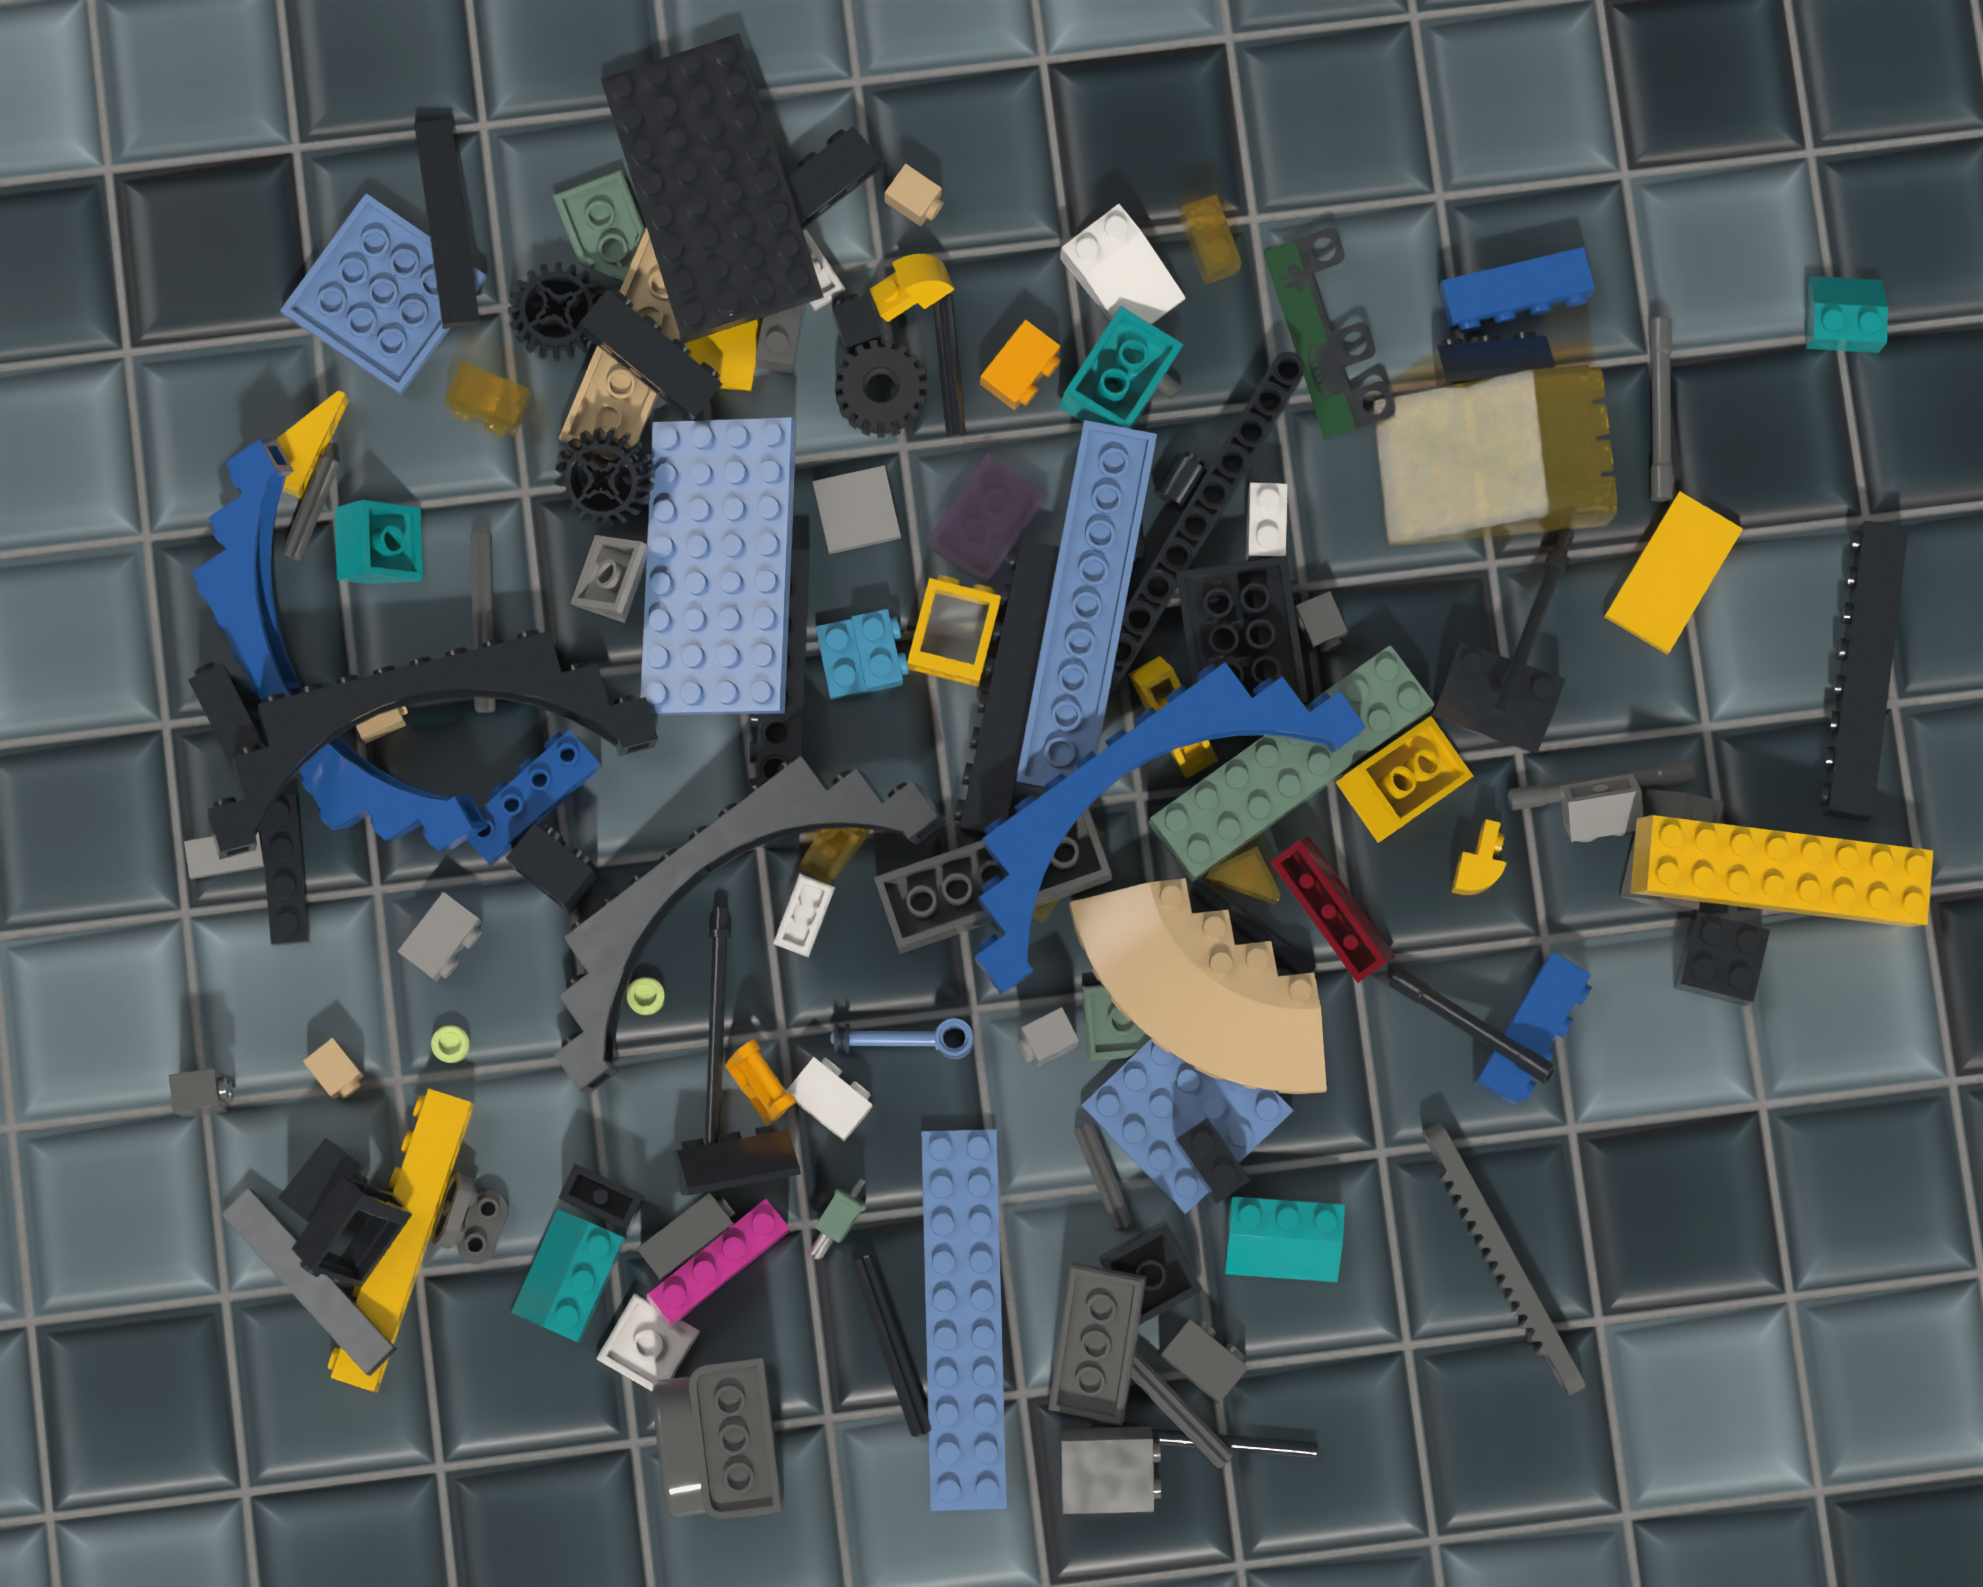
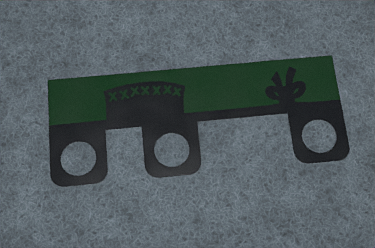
(1320, 348)

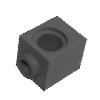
(1321, 623)

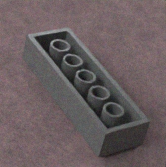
(942, 892)

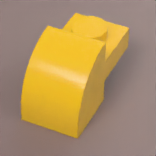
(916, 280)
(1479, 870)

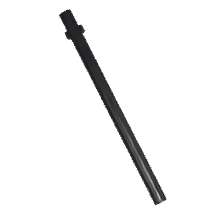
(716, 1023)

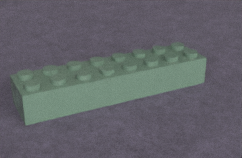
(1285, 772)

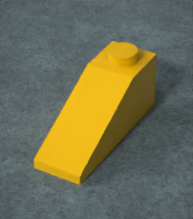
(309, 440)
(1153, 684)

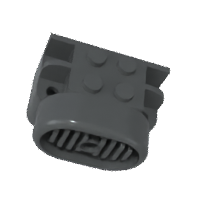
(718, 1442)

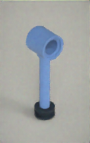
(843, 1038)

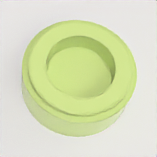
(645, 996)
(450, 1044)

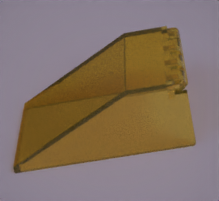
(1497, 457)

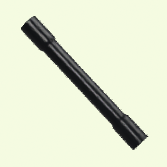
(1522, 1057)

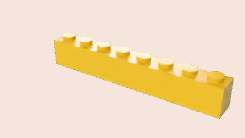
(420, 1187)

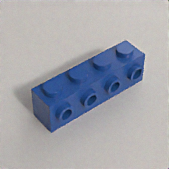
(533, 794)

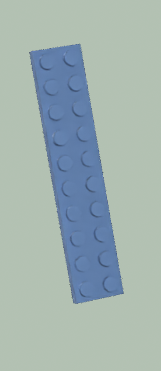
(1086, 601)
(963, 1320)

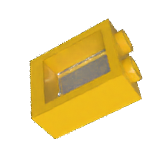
(954, 630)

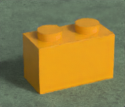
(1021, 365)

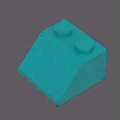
(1846, 314)
(378, 543)

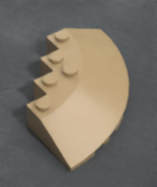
(1201, 991)

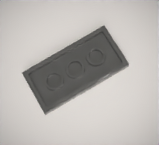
(1097, 1343)

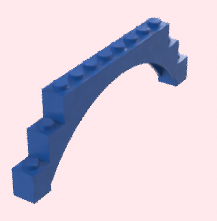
(243, 606)
(1206, 711)

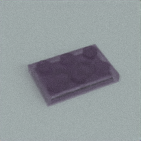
(986, 519)

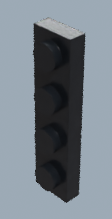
(285, 872)

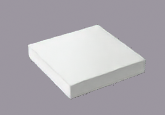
(645, 1345)

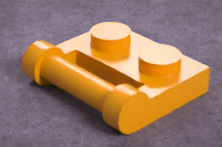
(759, 1083)

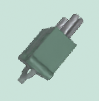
(838, 1219)

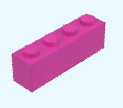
(717, 1263)

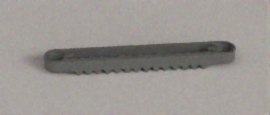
(1504, 1260)

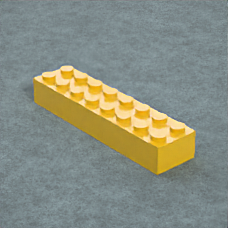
(1781, 871)

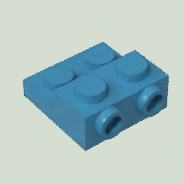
(861, 654)

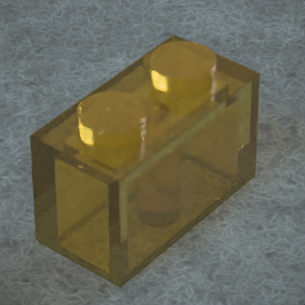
(1210, 239)
(488, 400)

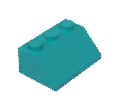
(1284, 1239)
(568, 1275)

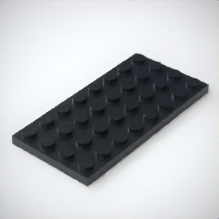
(711, 188)

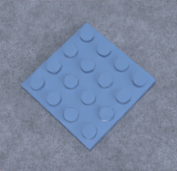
(374, 295)
(1161, 1098)

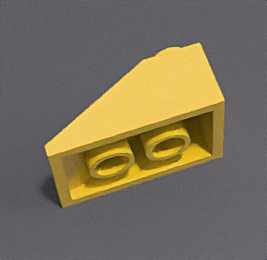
(1404, 779)

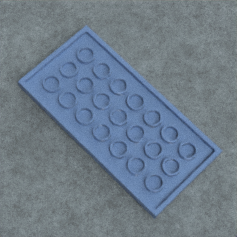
(718, 566)

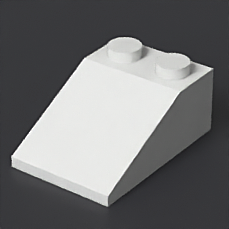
(1121, 268)

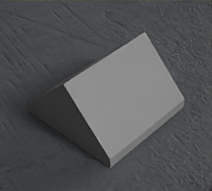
(611, 577)

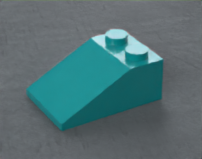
(1120, 372)

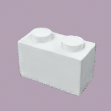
(1266, 521)
(830, 1098)

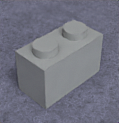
(1601, 807)
(441, 938)
(1047, 1038)

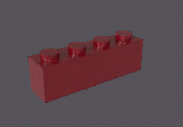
(1332, 908)

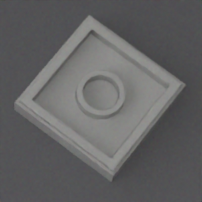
(856, 509)

